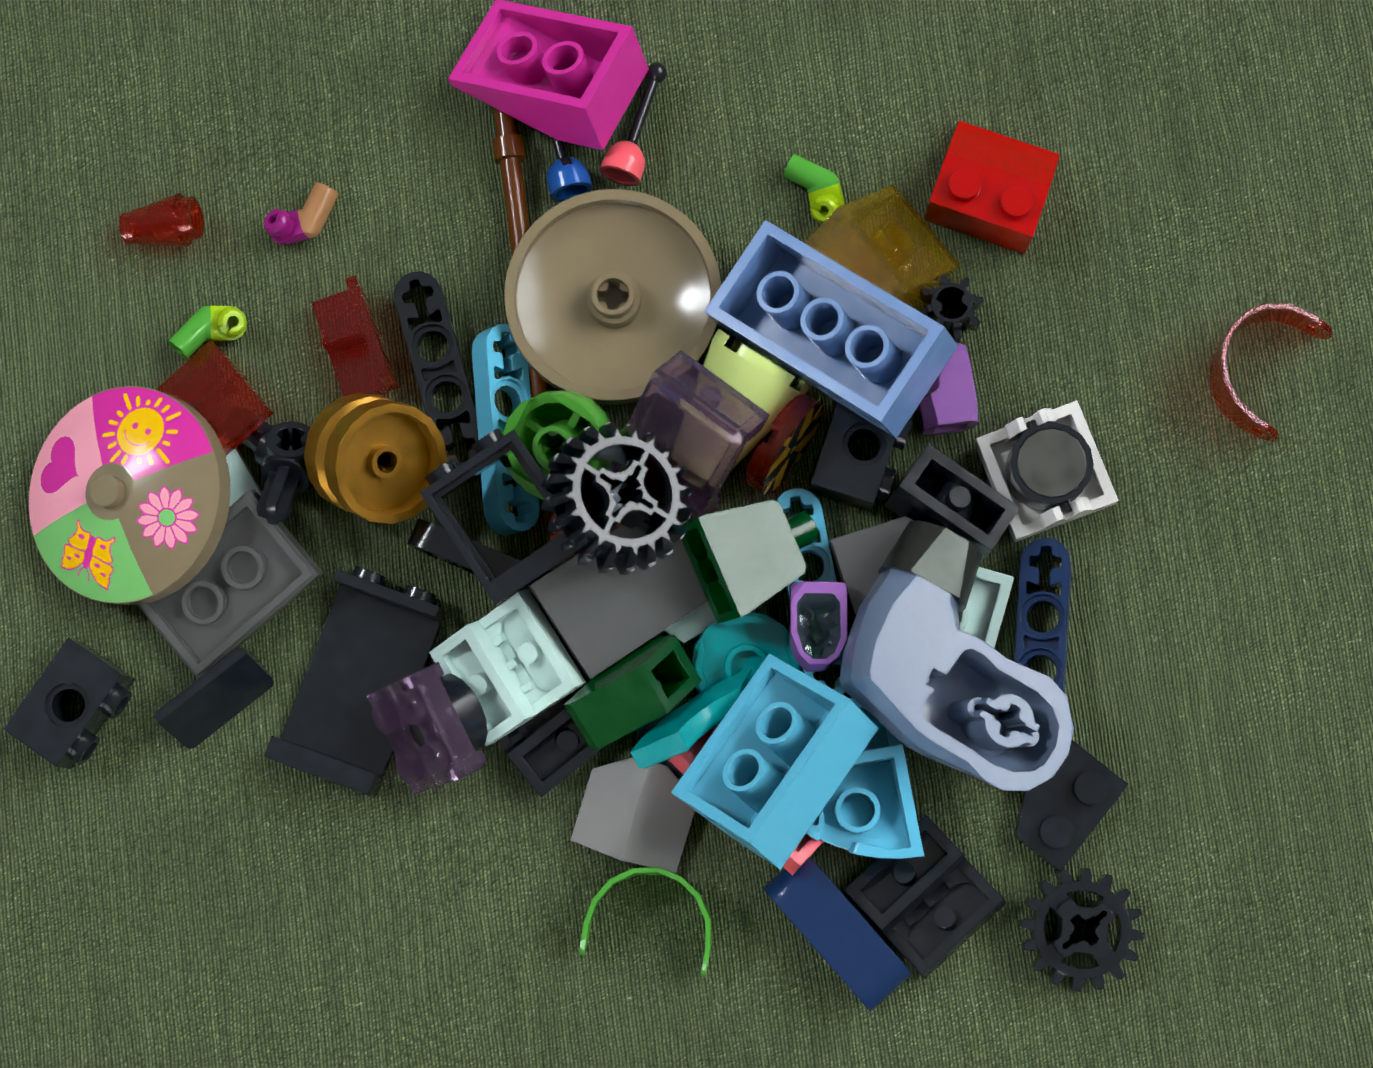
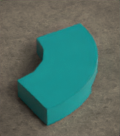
(690, 721)

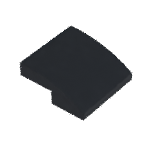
(548, 746)
(927, 901)

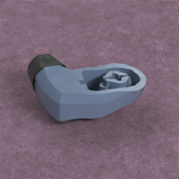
(942, 685)

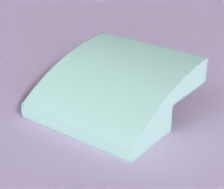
(510, 664)

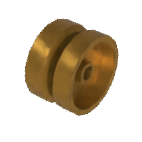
(373, 456)

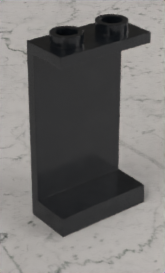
(364, 645)

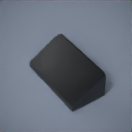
(215, 698)

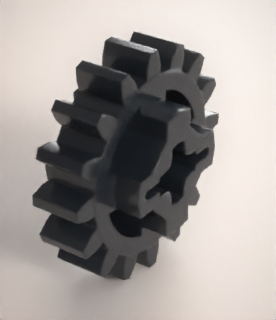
(1097, 948)

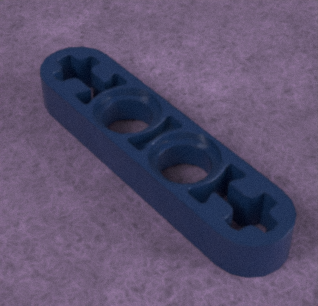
(1050, 644)

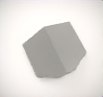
(634, 815)

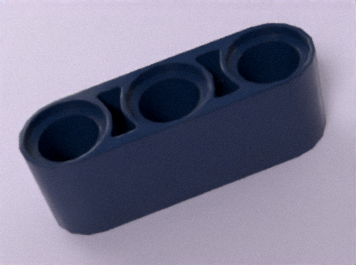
(838, 932)

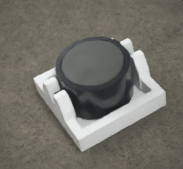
(1046, 469)

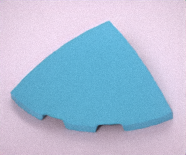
(873, 804)

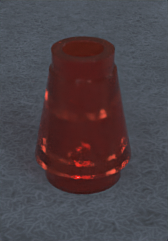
(165, 222)

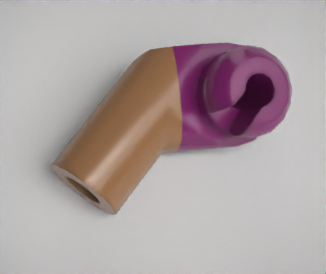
(303, 223)

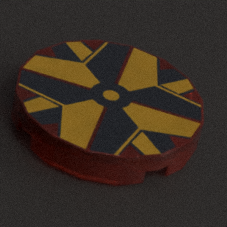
(791, 436)

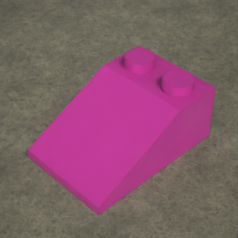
(553, 71)

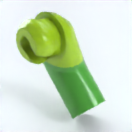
(821, 185)
(208, 323)

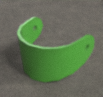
(649, 871)

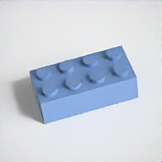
(831, 328)

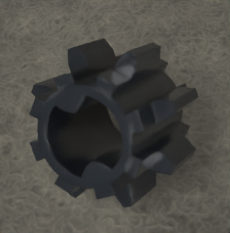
(960, 295)

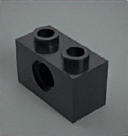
(847, 478)
(953, 498)
(41, 715)

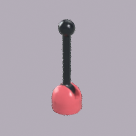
(624, 159)

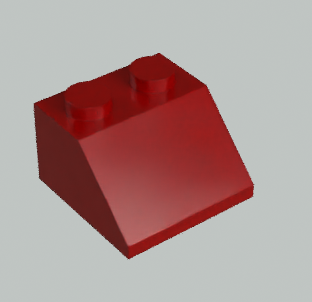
(992, 187)

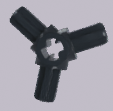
(281, 456)

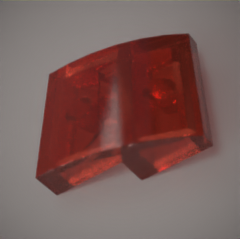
(219, 394)

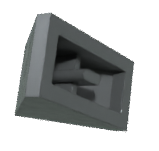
(860, 556)

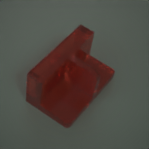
(354, 341)

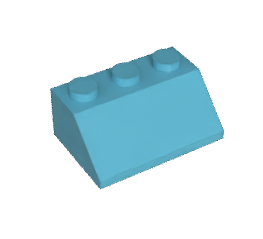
(775, 760)

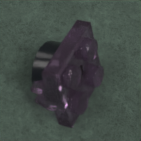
(431, 727)

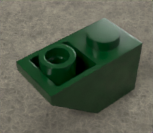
(633, 691)

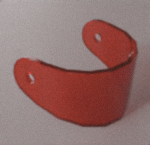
(1218, 374)

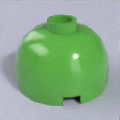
(546, 424)

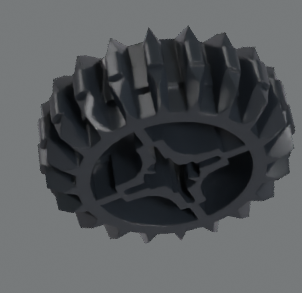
(656, 513)

